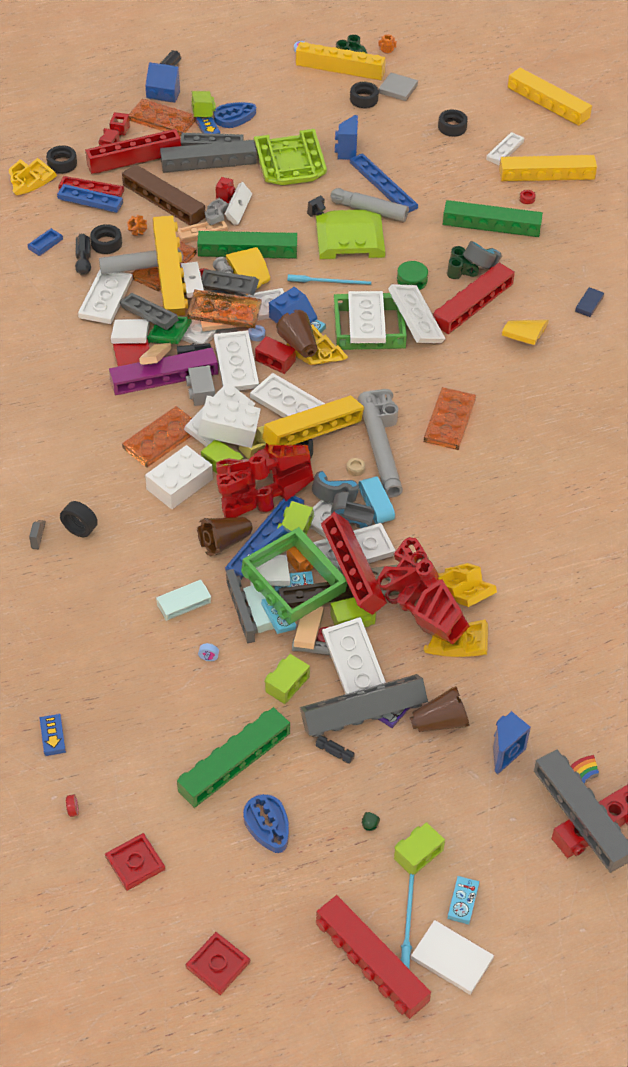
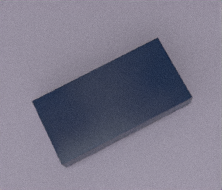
(589, 302)

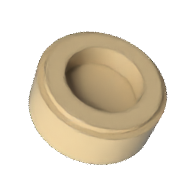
(355, 467)

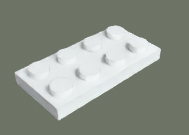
(105, 297)
(416, 313)
(366, 317)
(236, 360)
(228, 393)
(283, 396)
(373, 543)
(353, 656)

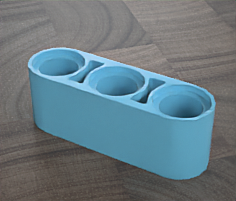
(377, 499)

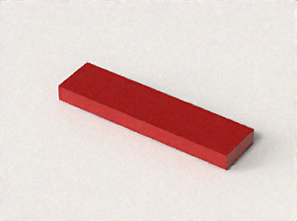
(106, 188)

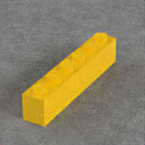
(340, 61)
(549, 96)
(548, 168)
(169, 265)
(313, 422)

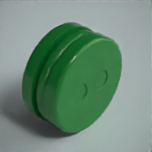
(412, 274)

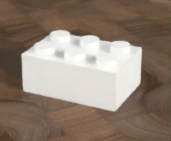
(229, 421)
(179, 477)

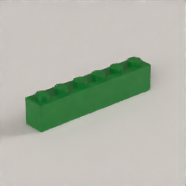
(492, 218)
(227, 242)
(233, 757)

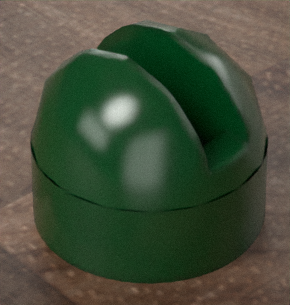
(370, 821)

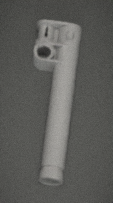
(378, 414)

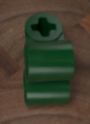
(352, 43)
(459, 265)

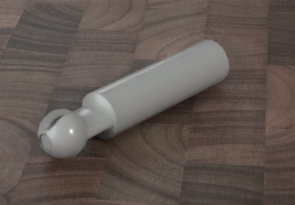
(372, 204)
(129, 262)

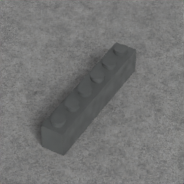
(208, 156)
(363, 705)
(583, 809)

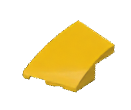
(30, 177)
(249, 263)
(525, 330)
(325, 352)
(467, 584)
(472, 642)

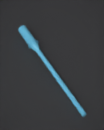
(302, 278)
(406, 947)

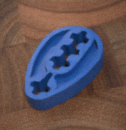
(234, 114)
(256, 823)

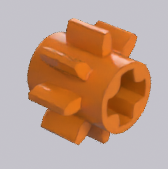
(387, 43)
(137, 225)

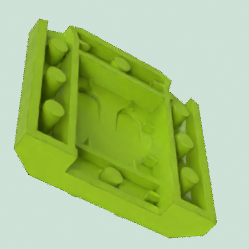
(290, 158)
(350, 233)

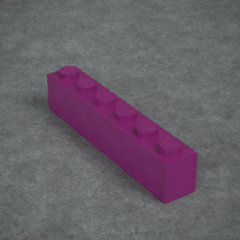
(165, 372)

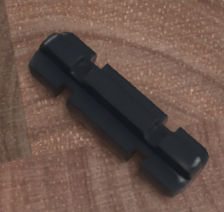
(335, 749)

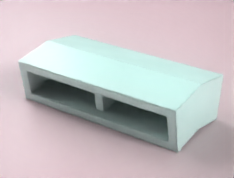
(183, 600)
(259, 615)

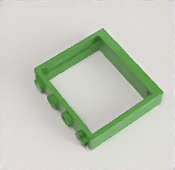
(392, 340)
(313, 555)

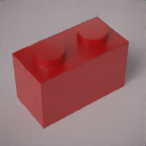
(275, 354)

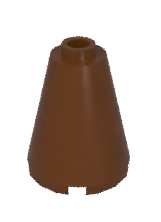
(297, 332)
(222, 533)
(441, 713)

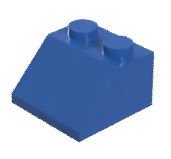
(162, 82)
(347, 138)
(289, 301)
(509, 740)

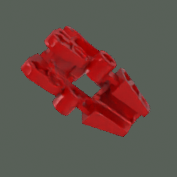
(238, 479)
(436, 608)

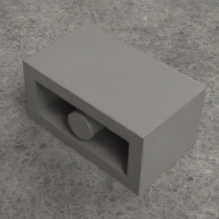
(200, 384)

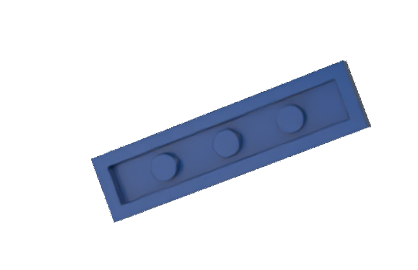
(90, 198)

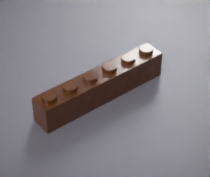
(163, 195)

